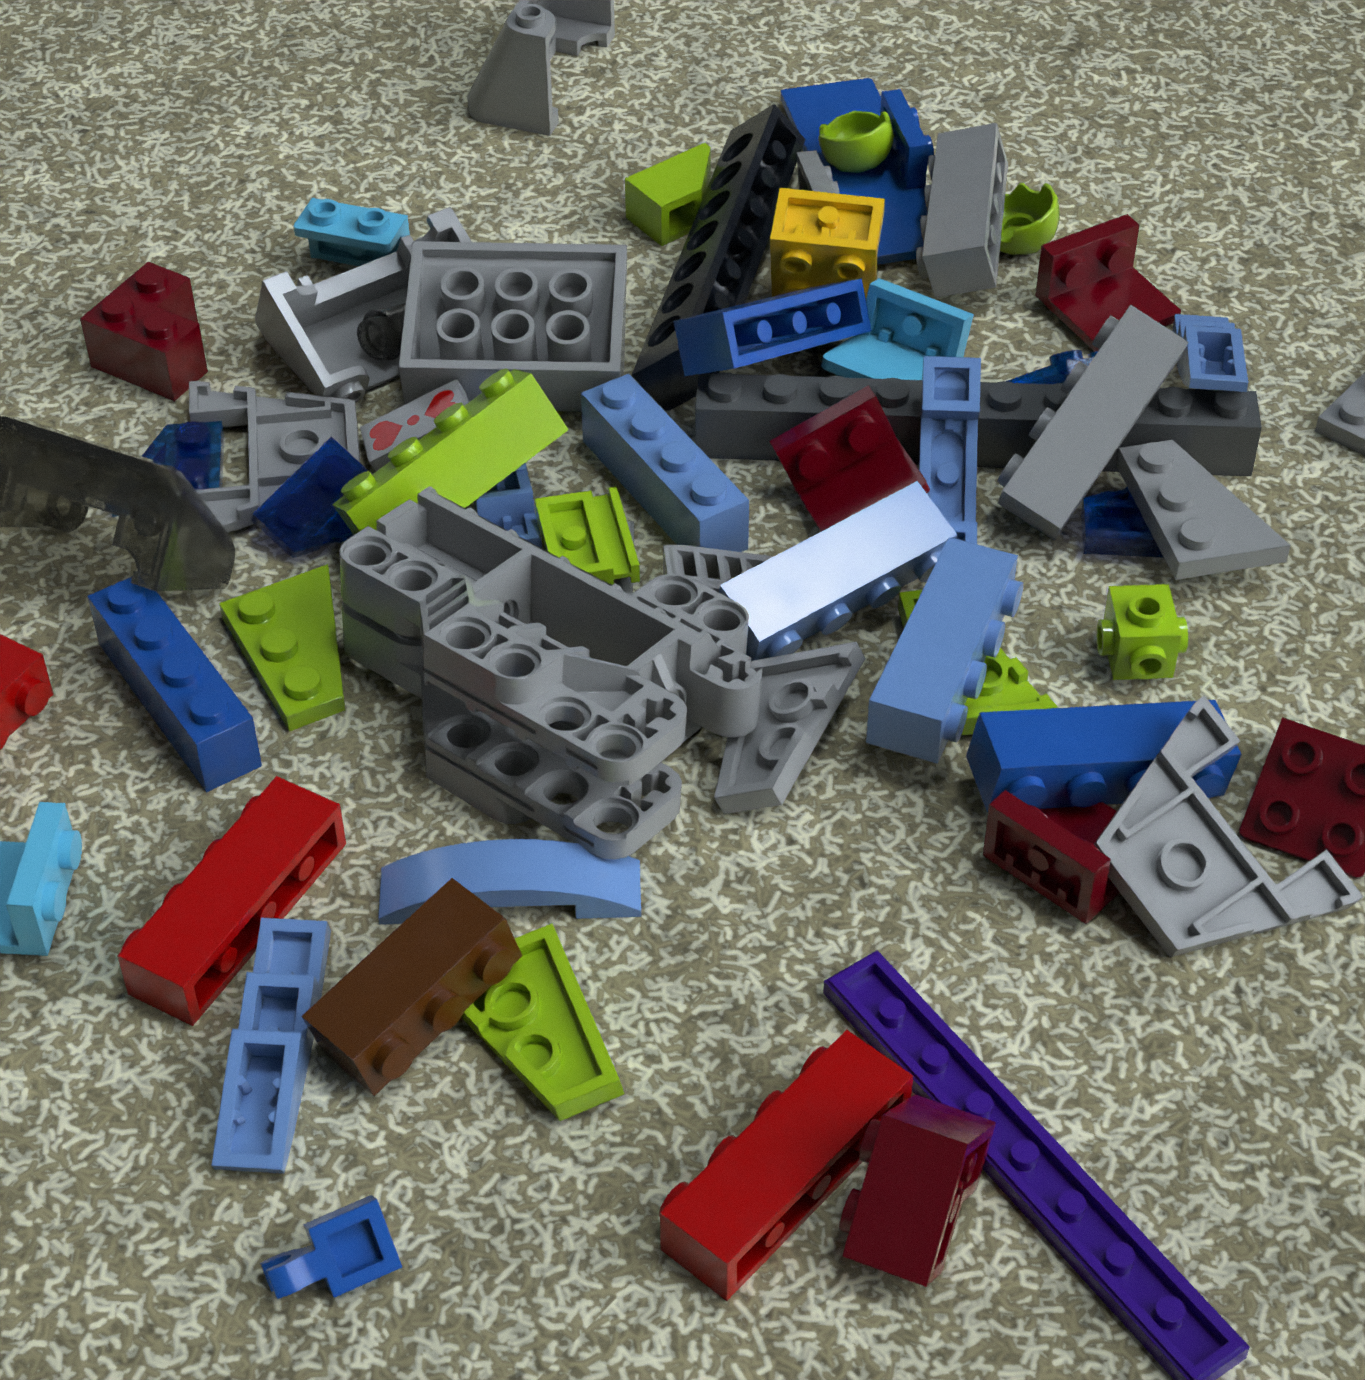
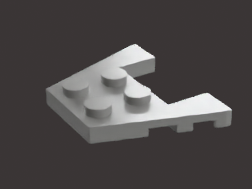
(279, 440)
(1188, 866)

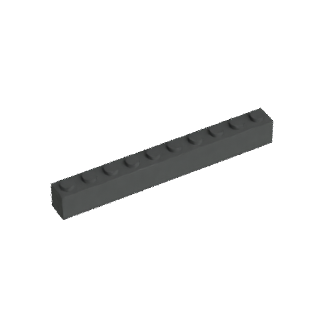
(744, 412)

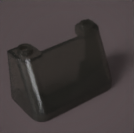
(162, 520)

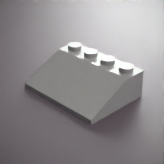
(518, 309)

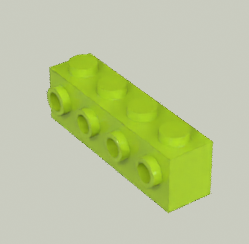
(464, 452)

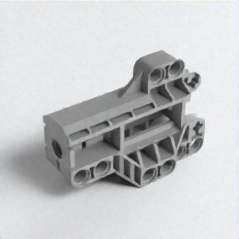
(555, 655)

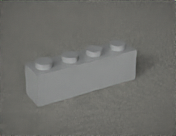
(964, 211)
(1091, 422)

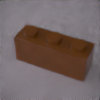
(413, 986)

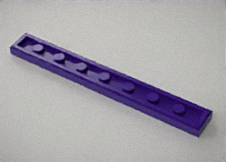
(1042, 1177)

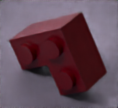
(148, 332)
(917, 1176)

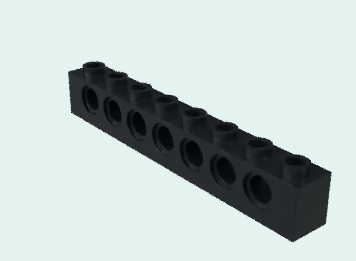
(721, 246)

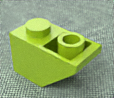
(669, 194)

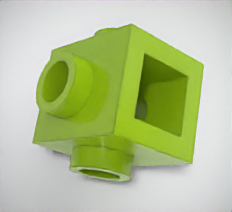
(1141, 632)

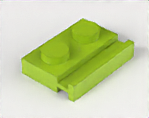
(589, 533)

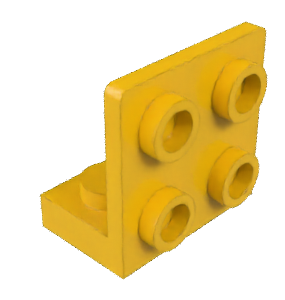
(824, 239)

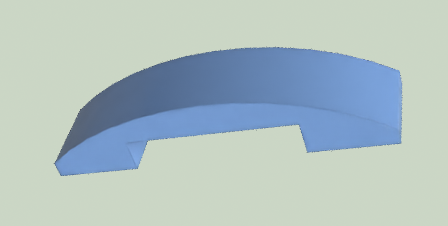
(950, 438)
(514, 876)

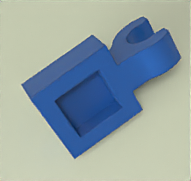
(345, 1250)

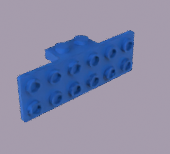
(896, 179)

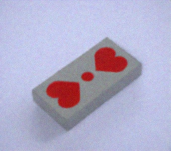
(408, 421)

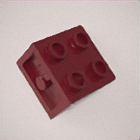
(1094, 277)
(845, 459)
(1311, 797)
(1053, 851)

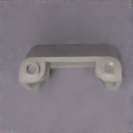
(516, 76)
(318, 323)

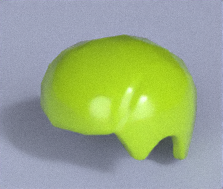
(856, 141)
(1029, 219)

